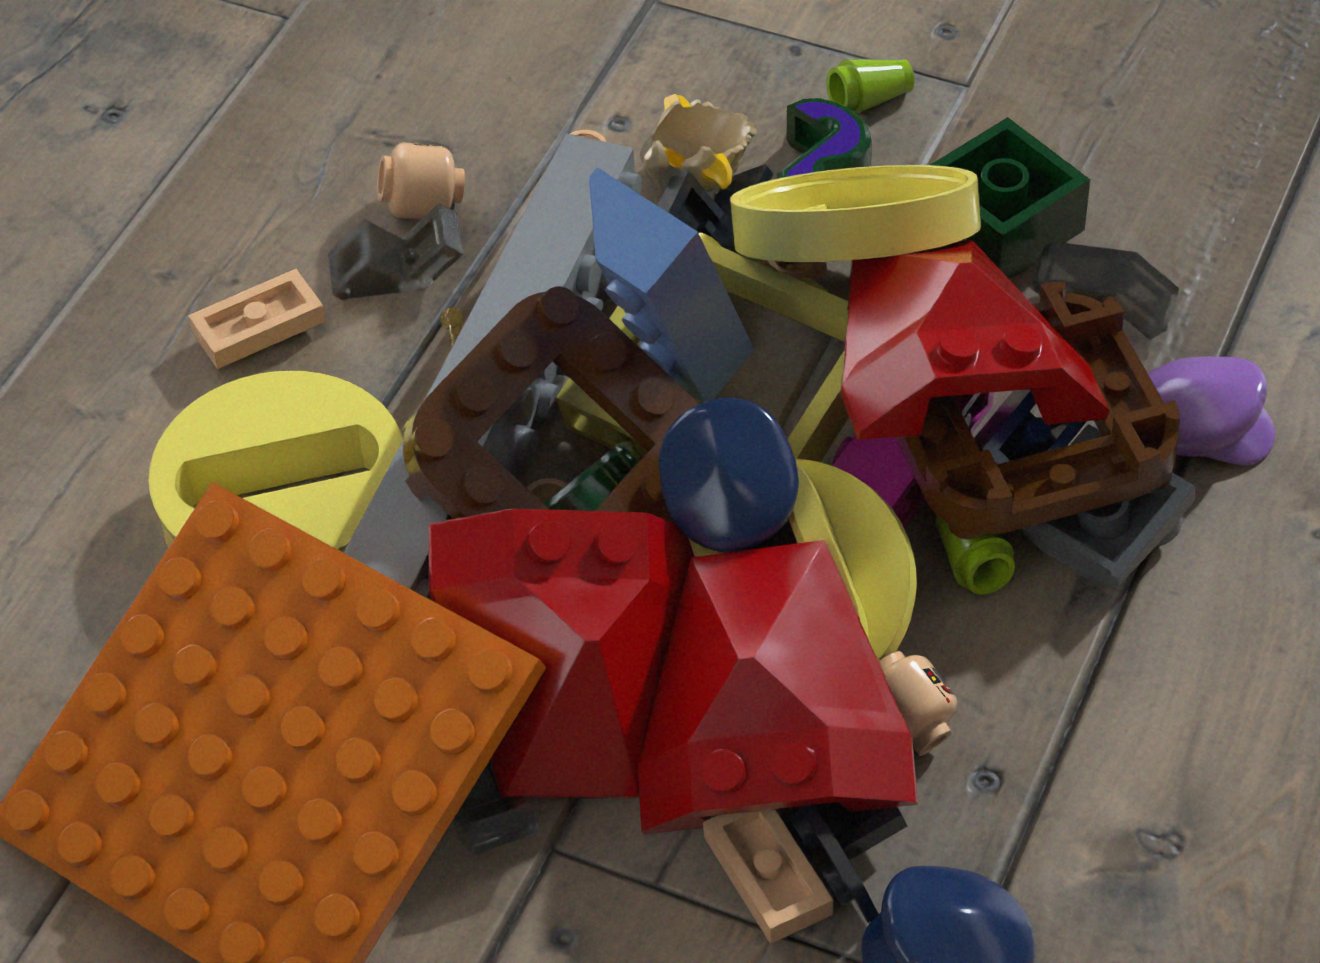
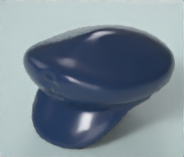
(728, 474)
(947, 918)

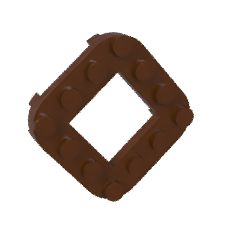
(593, 353)
(1123, 464)

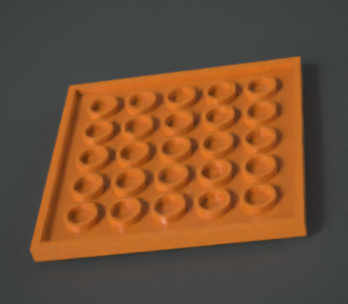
(266, 745)

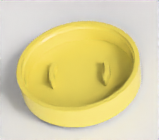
(855, 213)

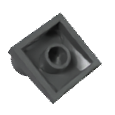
(1117, 537)

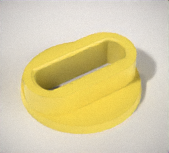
(274, 434)
(865, 544)

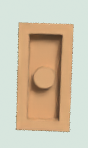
(256, 318)
(768, 871)

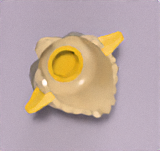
(696, 140)

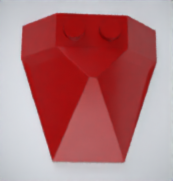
(951, 328)
(595, 607)
(770, 697)

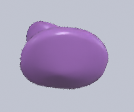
(1218, 407)

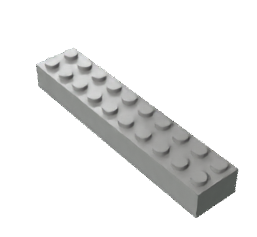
(545, 251)

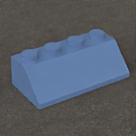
(666, 289)

